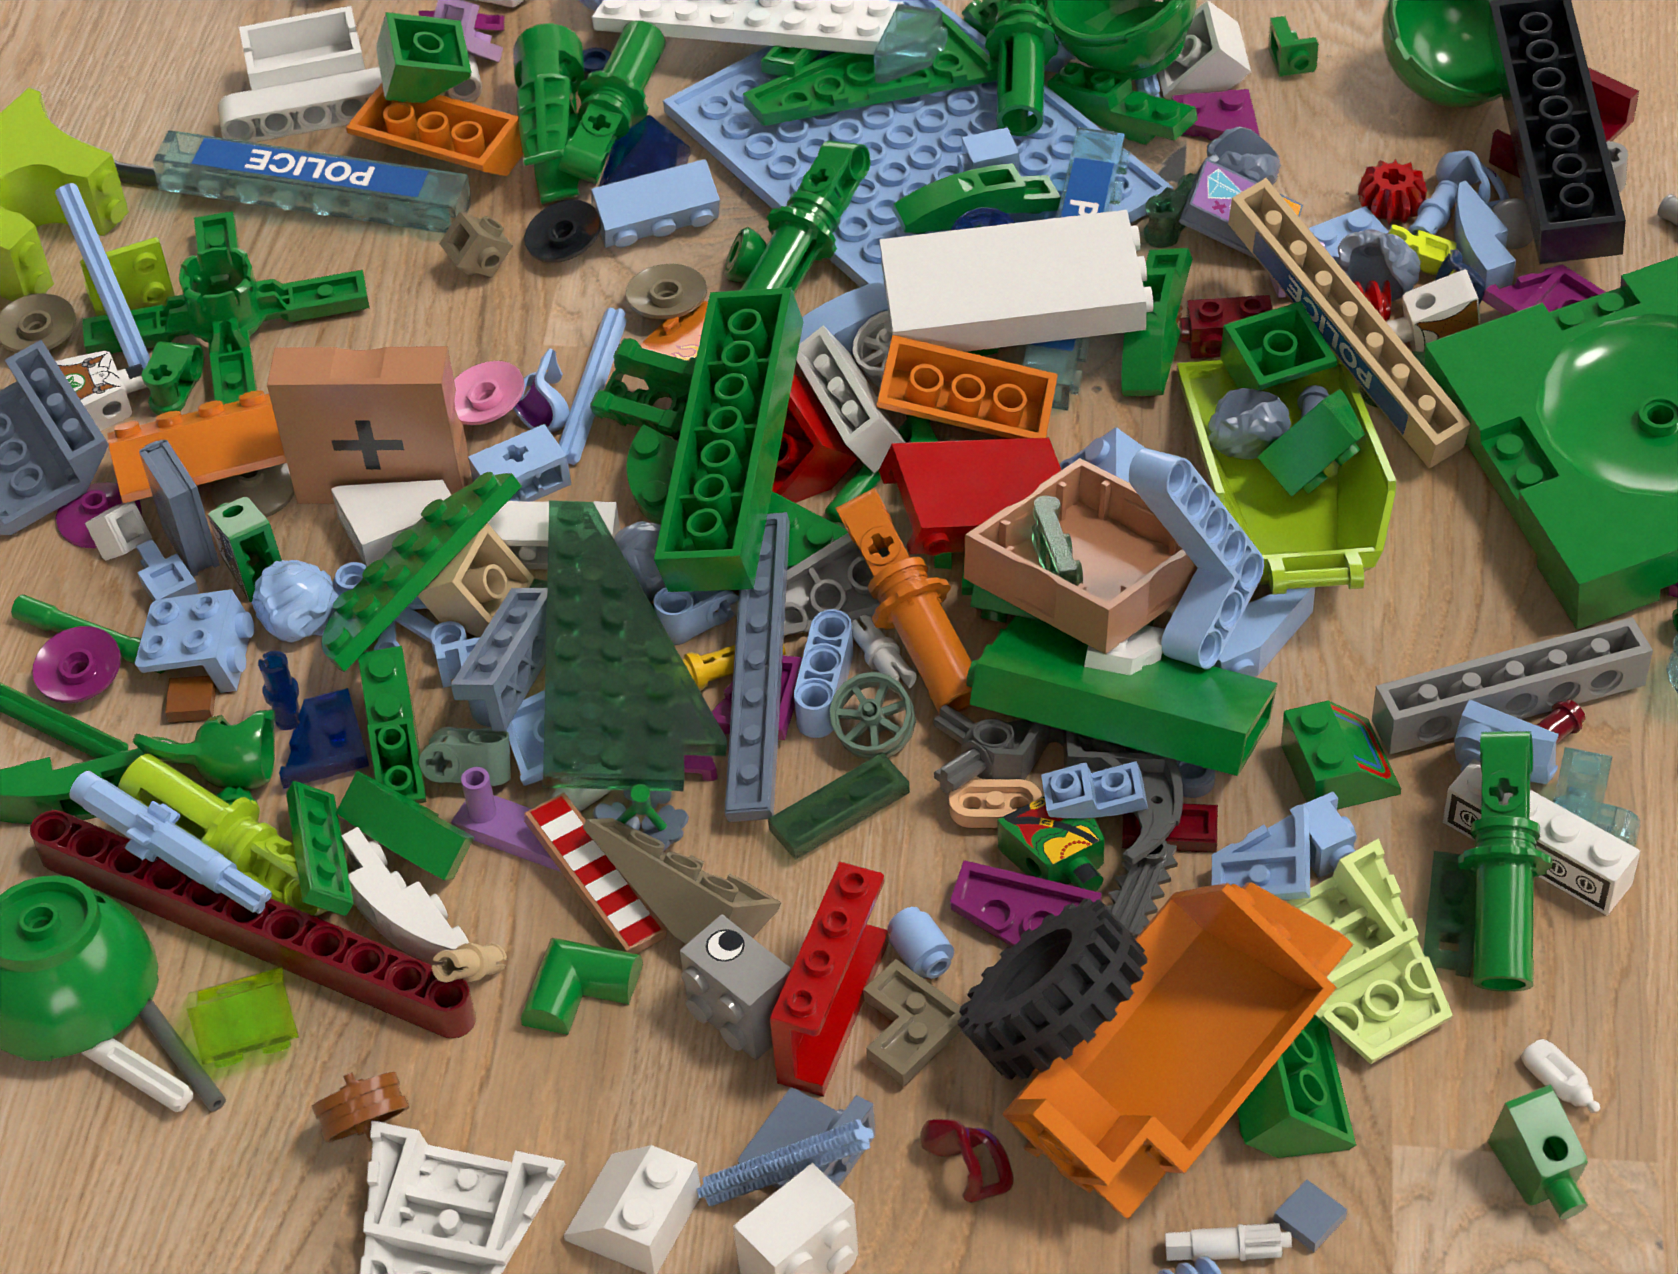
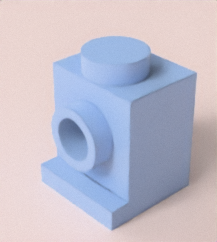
(1329, 833)

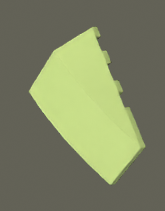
(1384, 981)

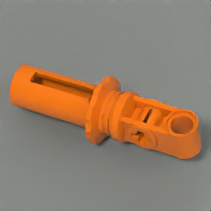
(909, 601)

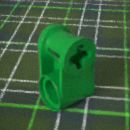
(172, 375)

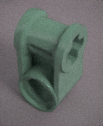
(465, 750)

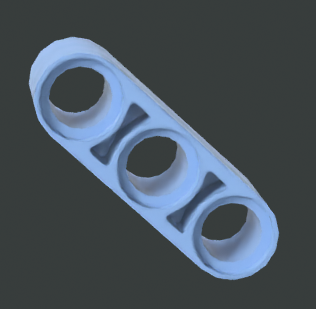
(822, 671)

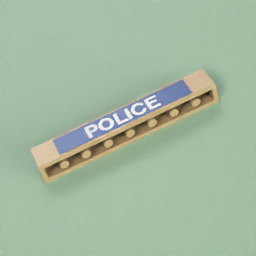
(1349, 323)

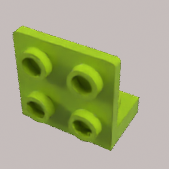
(140, 274)

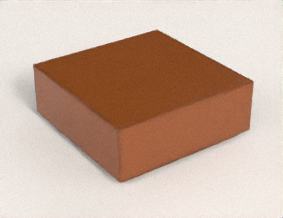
(190, 699)

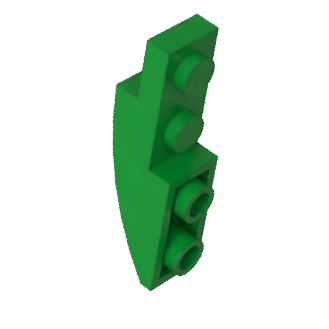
(1113, 105)
(994, 186)
(1150, 352)
(392, 722)
(39, 788)

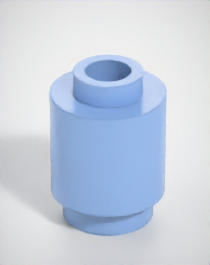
(920, 943)

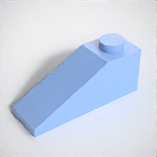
(1265, 630)

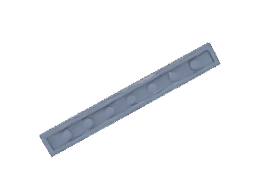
(758, 681)

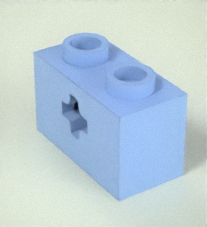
(533, 460)

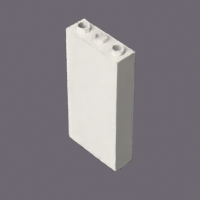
(1017, 282)

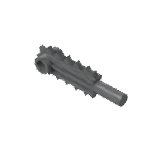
(1140, 887)

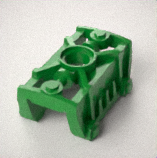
(664, 377)

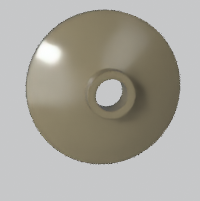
(666, 291)
(36, 319)
(267, 488)

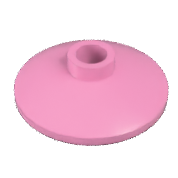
(487, 392)

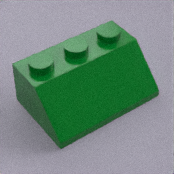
(1299, 1101)

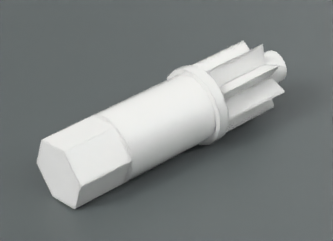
(1237, 1242)

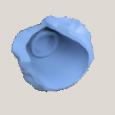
(294, 600)

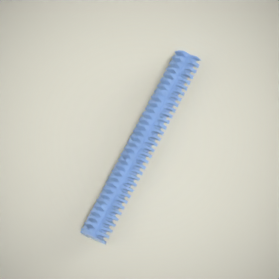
(785, 1162)

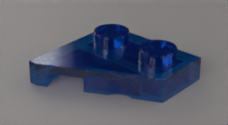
(325, 740)

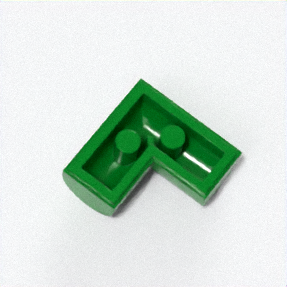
(574, 971)

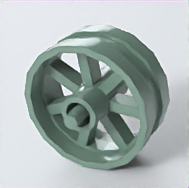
(872, 715)

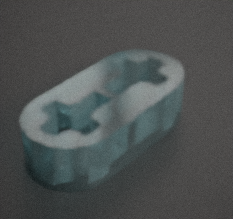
(1610, 818)

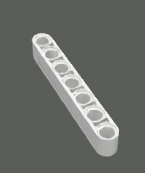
(312, 104)

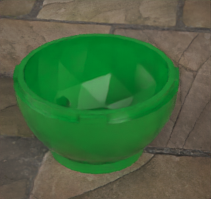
(1122, 35)
(69, 968)

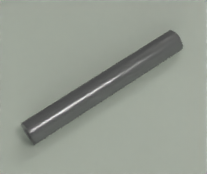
(182, 1057)

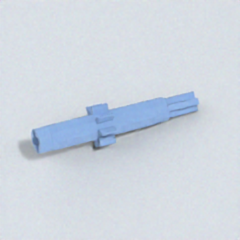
(155, 834)

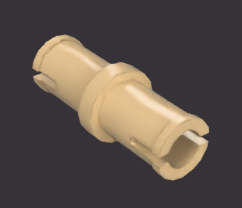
(469, 962)

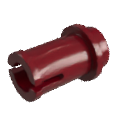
(1564, 719)

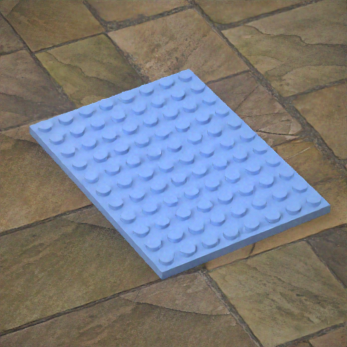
(907, 140)

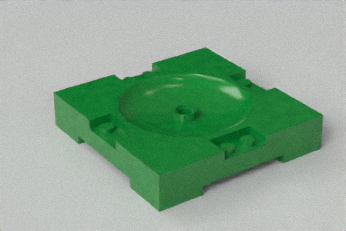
(1581, 435)

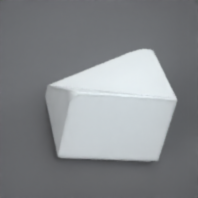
(118, 530)

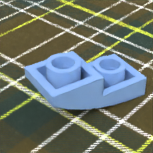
(1083, 794)

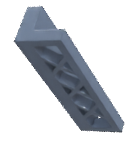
(506, 656)

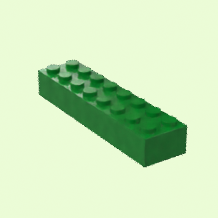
(729, 441)

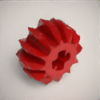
(1392, 191)

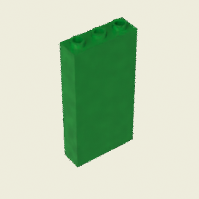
(1163, 709)

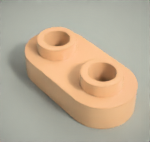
(991, 798)

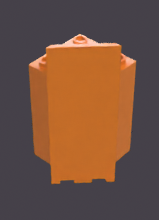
(1216, 1008)

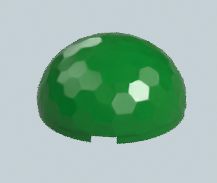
(1442, 50)

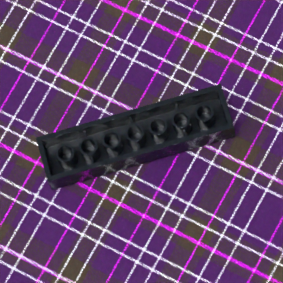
(1556, 130)

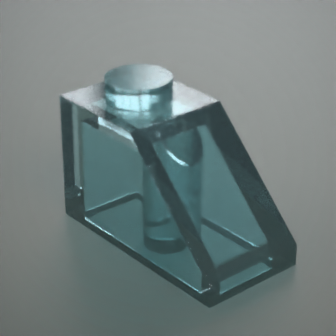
(909, 42)

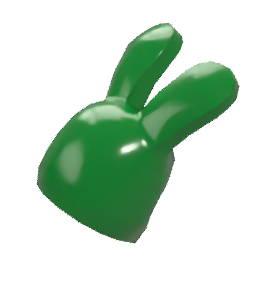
(223, 752)

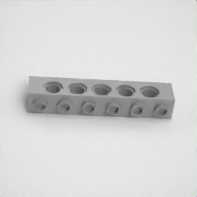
(1514, 682)

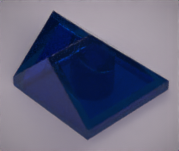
(643, 151)

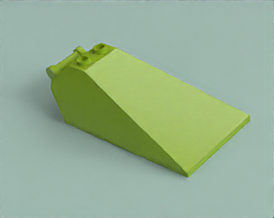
(1304, 537)

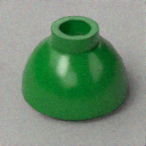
(743, 255)

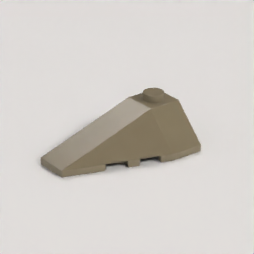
(676, 885)

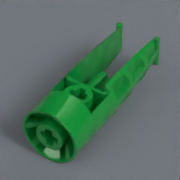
(548, 76)

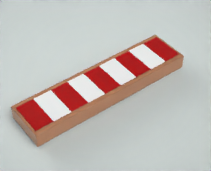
(593, 876)

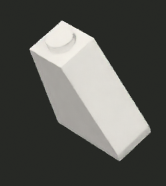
(381, 511)

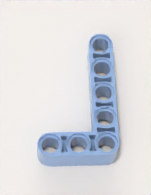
(1224, 556)

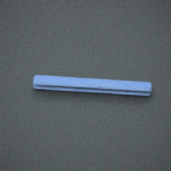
(102, 275)
(592, 380)

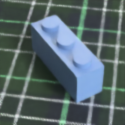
(656, 203)

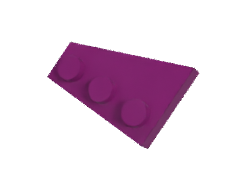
(1010, 901)

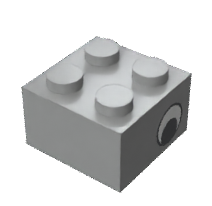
(733, 985)

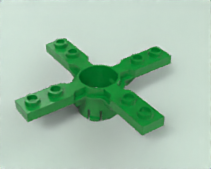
(211, 310)

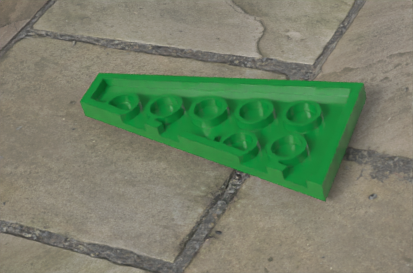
(848, 81)

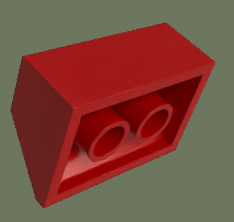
(810, 449)

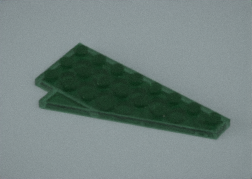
(614, 682)

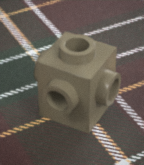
(476, 244)

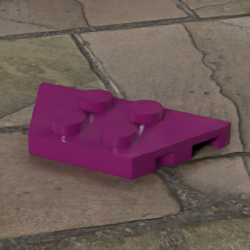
(1553, 287)

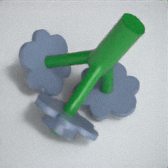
(662, 825)

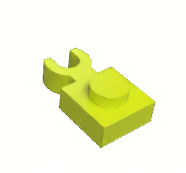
(1429, 247)

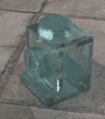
(1583, 774)

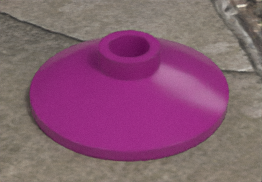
(73, 515)
(74, 651)

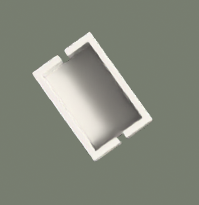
(301, 48)

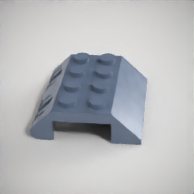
(45, 441)

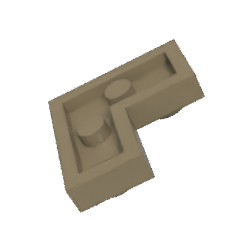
(921, 1021)

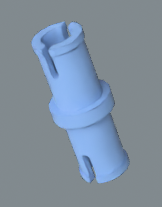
(1435, 211)

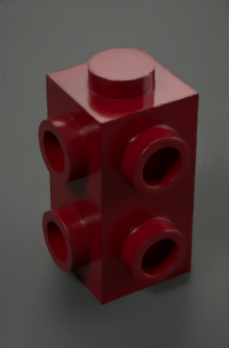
(1206, 319)

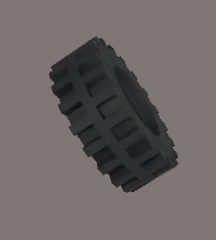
(1052, 989)

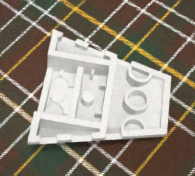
(446, 1206)

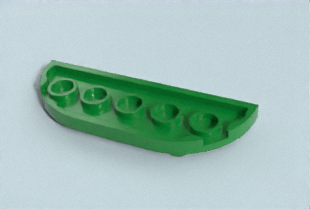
(649, 477)
(411, 565)

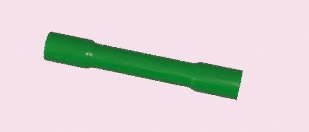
(51, 618)

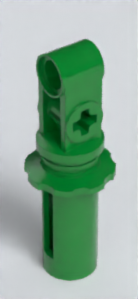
(1021, 48)
(612, 100)
(812, 215)
(1505, 865)

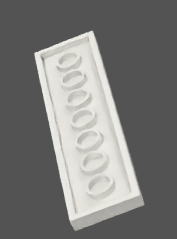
(809, 24)

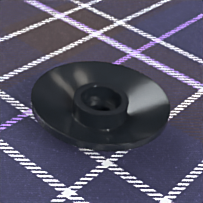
(562, 231)

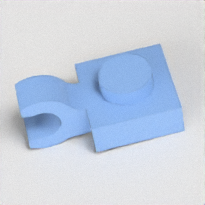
(163, 576)

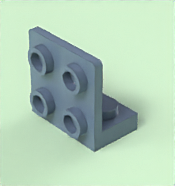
(802, 1117)

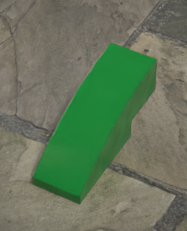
(405, 826)

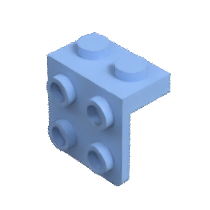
(198, 631)

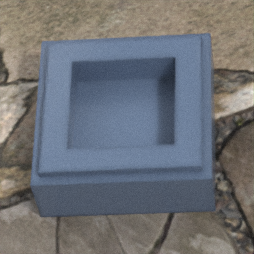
(1310, 1215)

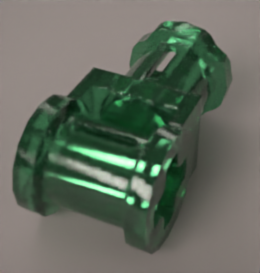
(1165, 212)

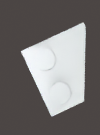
(1130, 655)

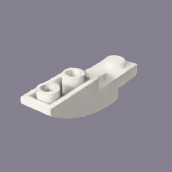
(398, 912)

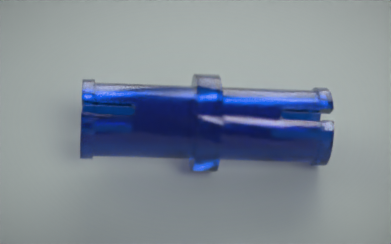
(280, 689)

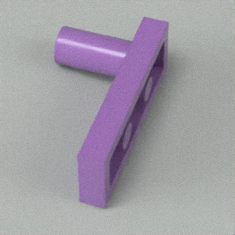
(497, 820)

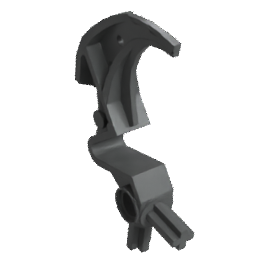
(1012, 748)

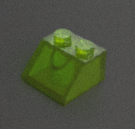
(242, 1017)

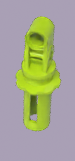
(224, 827)

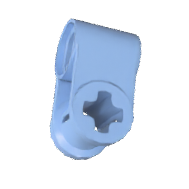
(692, 612)

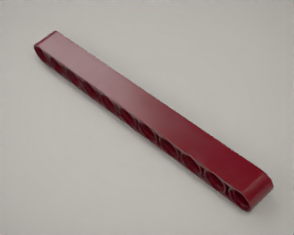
(275, 935)

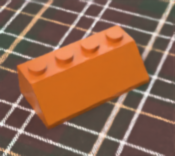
(443, 130)
(966, 389)
(209, 442)

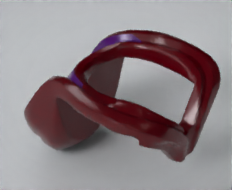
(951, 1138)

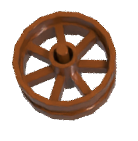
(358, 1105)

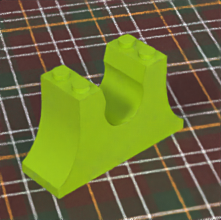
(33, 165)

